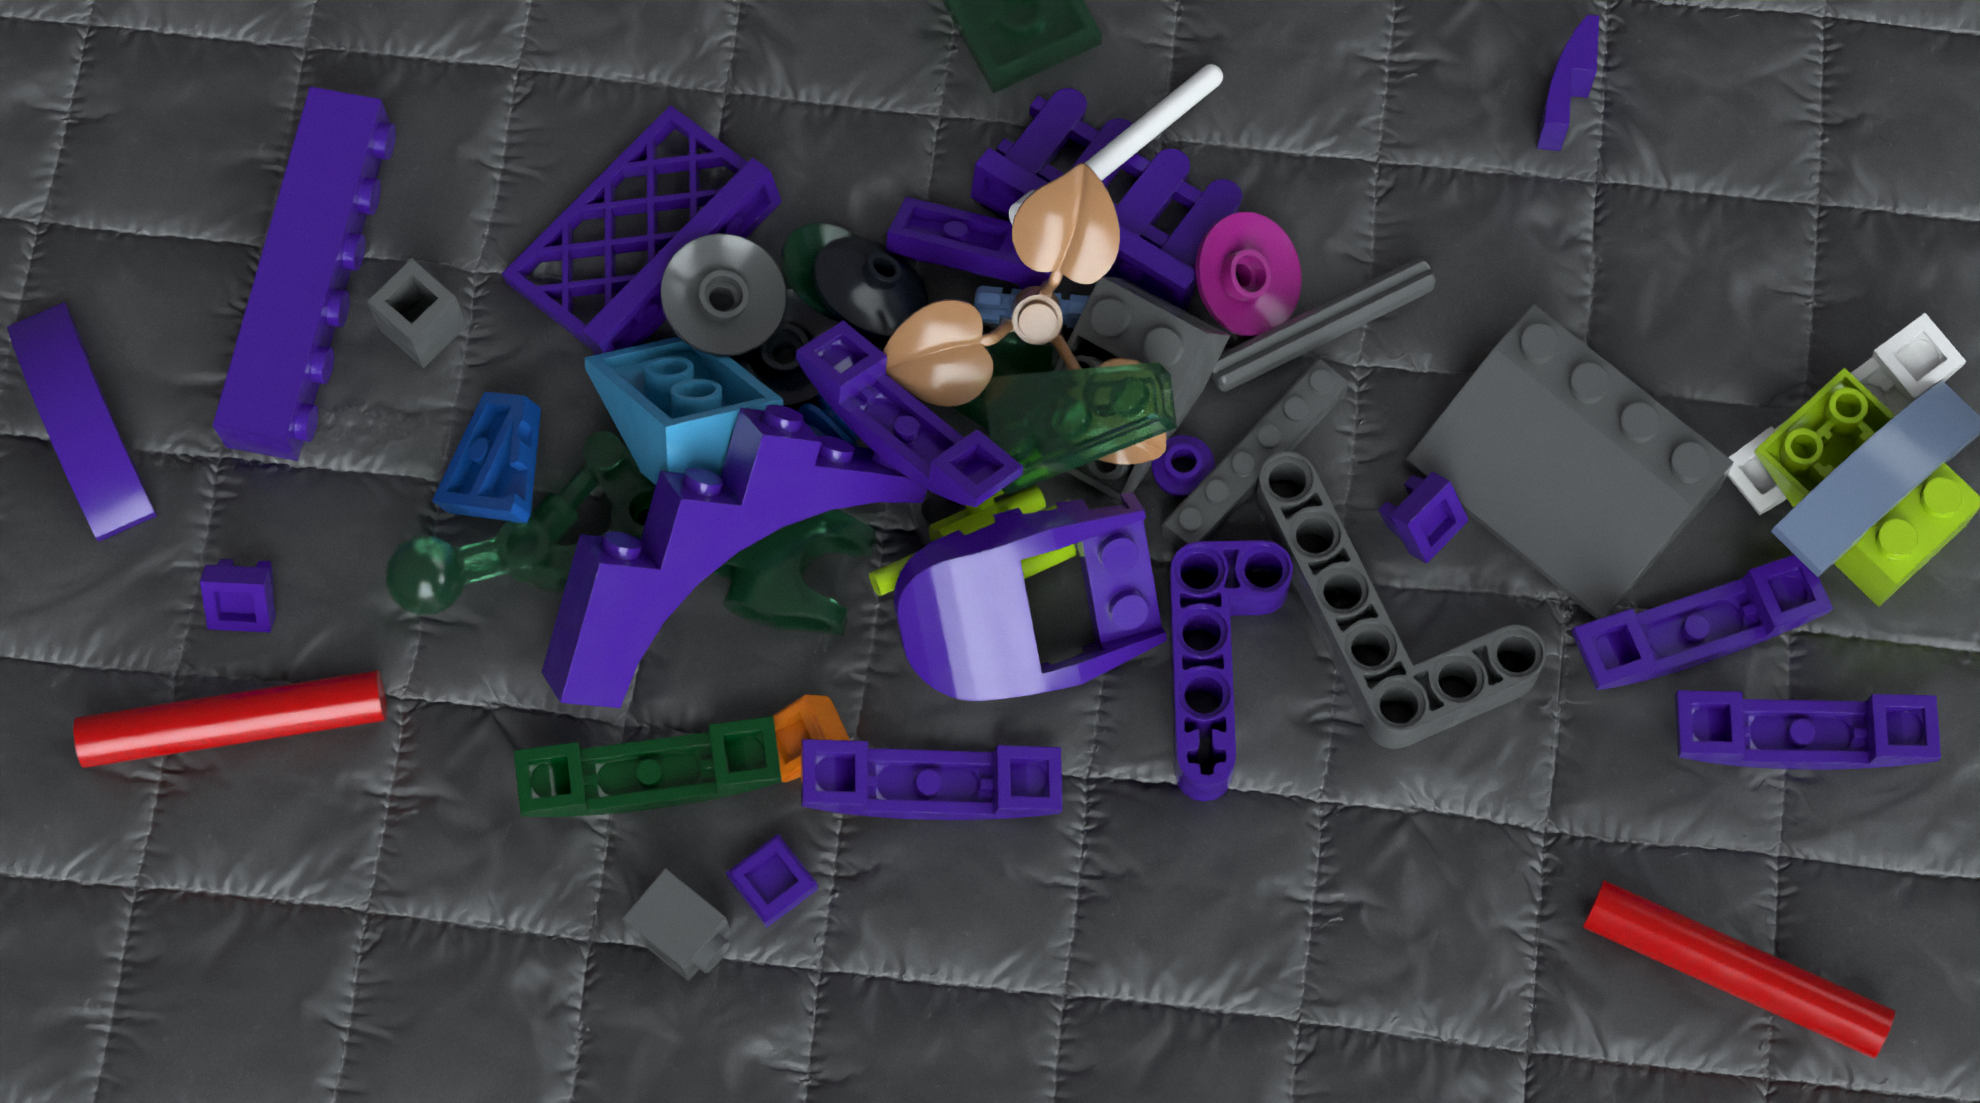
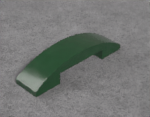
(647, 773)

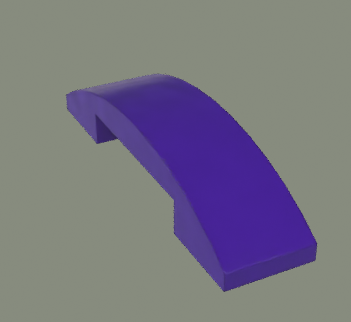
(80, 422)
(897, 425)
(1701, 626)
(1807, 733)
(930, 783)

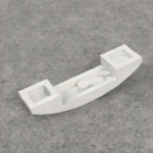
(1895, 375)

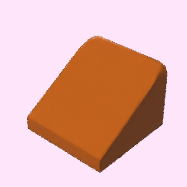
(805, 718)

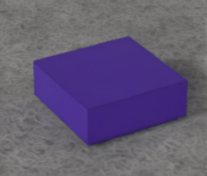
(772, 880)

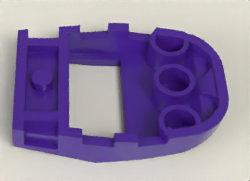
(969, 612)

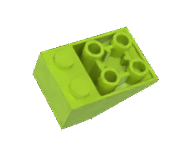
(1912, 532)

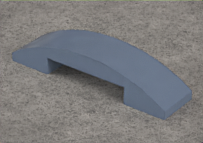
(1877, 477)

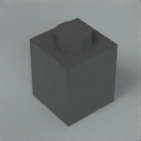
(417, 313)
(679, 926)

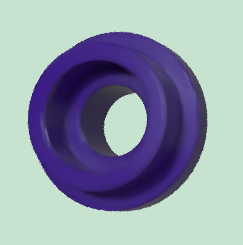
(1179, 483)

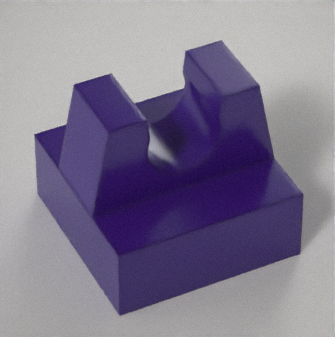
(1426, 516)
(238, 596)

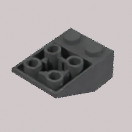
(1140, 326)

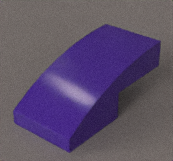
(1571, 79)

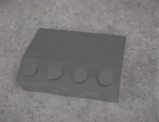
(1570, 462)

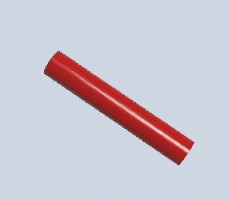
(230, 719)
(1739, 969)

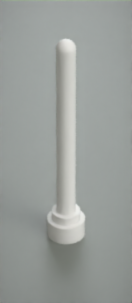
(1149, 125)

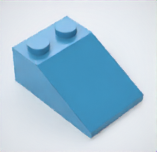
(675, 403)

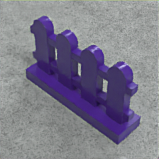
(1145, 253)

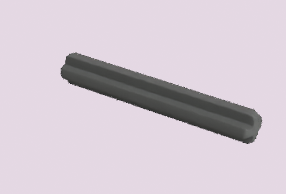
(1323, 324)

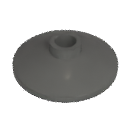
(728, 267)

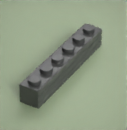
(1239, 471)

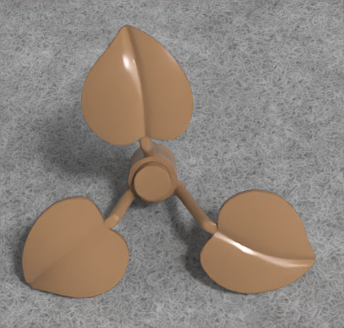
(1057, 229)

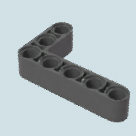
(1370, 624)

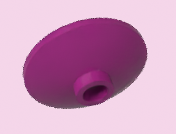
(1266, 270)

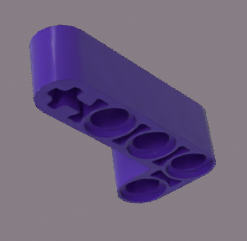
(1213, 669)

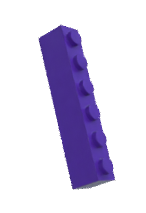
(305, 274)

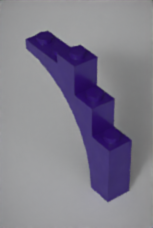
(696, 522)

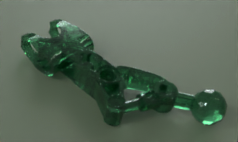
(766, 577)

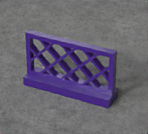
(637, 308)

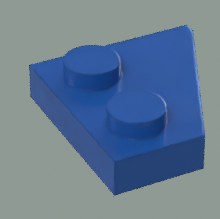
(494, 461)

